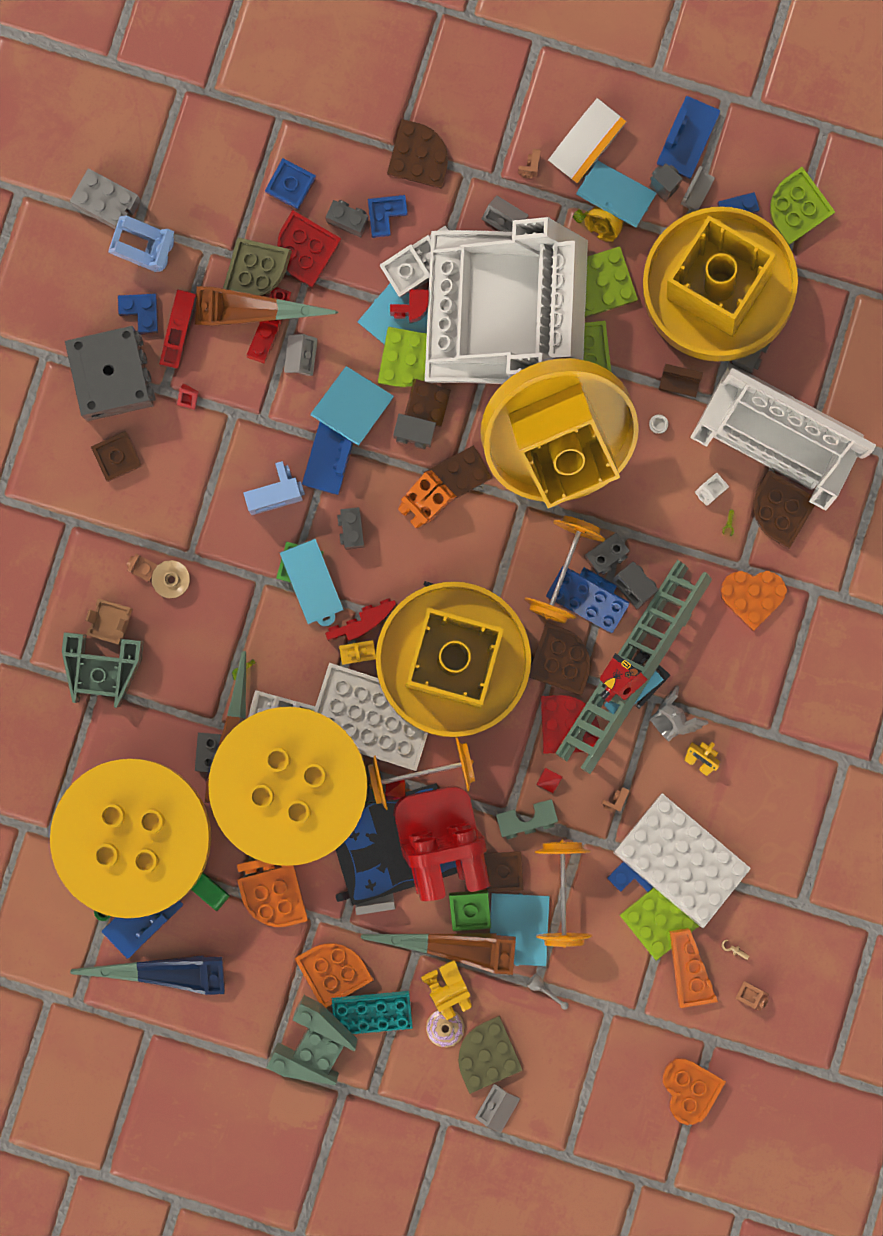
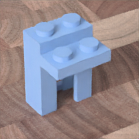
(156, 253)
(275, 495)

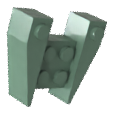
(100, 673)
(317, 1048)

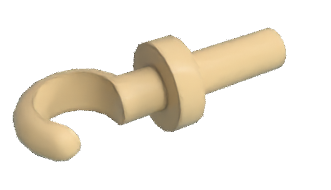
(735, 950)

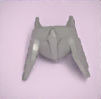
(671, 719)

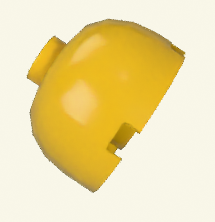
(604, 224)

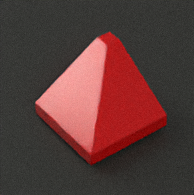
(187, 397)
(549, 780)
(395, 790)

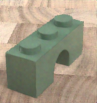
(543, 816)

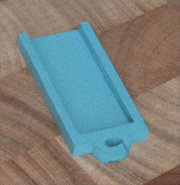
(312, 582)

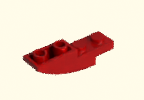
(177, 328)
(267, 331)
(370, 619)

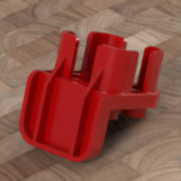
(436, 830)

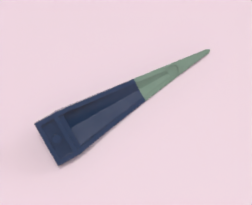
(191, 973)

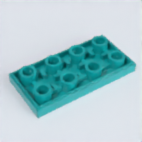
(374, 1012)

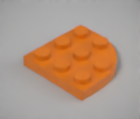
(274, 897)
(333, 971)

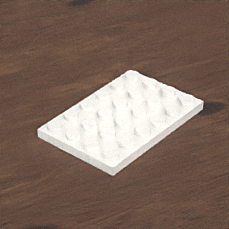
(365, 714)
(682, 860)

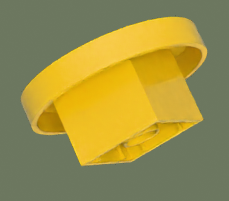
(720, 283)
(559, 430)
(453, 659)
(288, 786)
(130, 838)

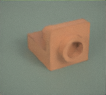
(533, 162)
(141, 567)
(619, 798)
(752, 996)

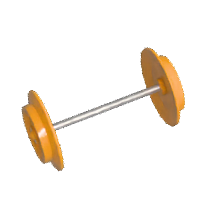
(579, 528)
(465, 762)
(563, 939)

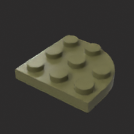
(256, 267)
(487, 1055)

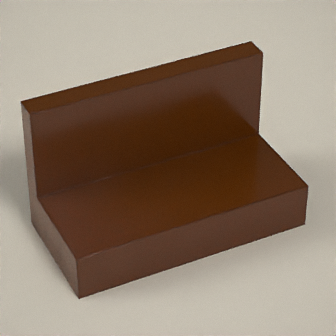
(680, 380)

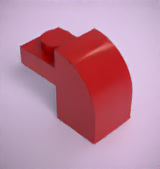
(415, 310)

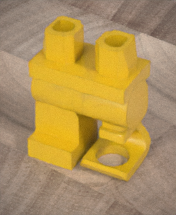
(452, 993)

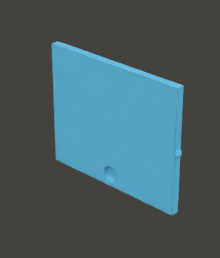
(616, 193)
(378, 318)
(352, 405)
(522, 918)

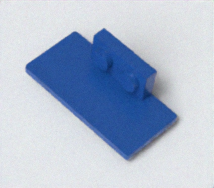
(688, 136)
(327, 460)
(590, 598)
(132, 933)

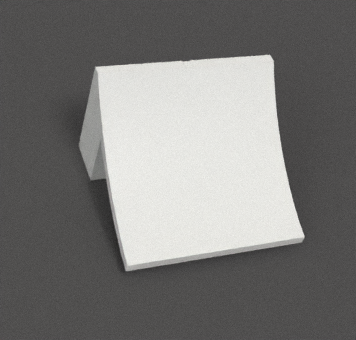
(504, 301)
(782, 434)

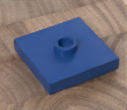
(290, 183)

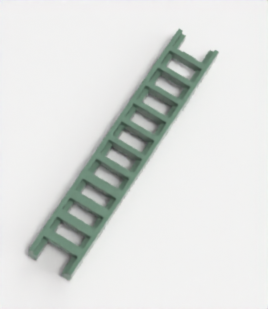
(632, 644)

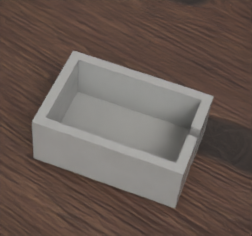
(104, 199)

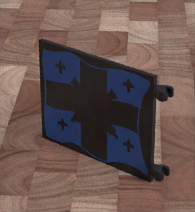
(373, 855)

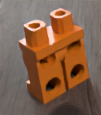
(423, 506)

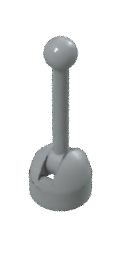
(536, 984)

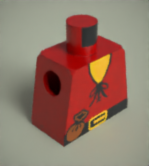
(620, 679)

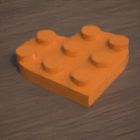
(752, 596)
(691, 1090)

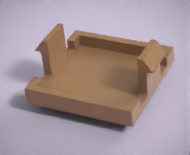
(108, 621)

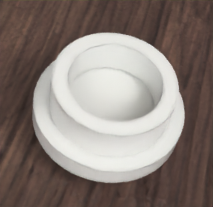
(658, 424)

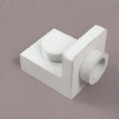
(711, 489)

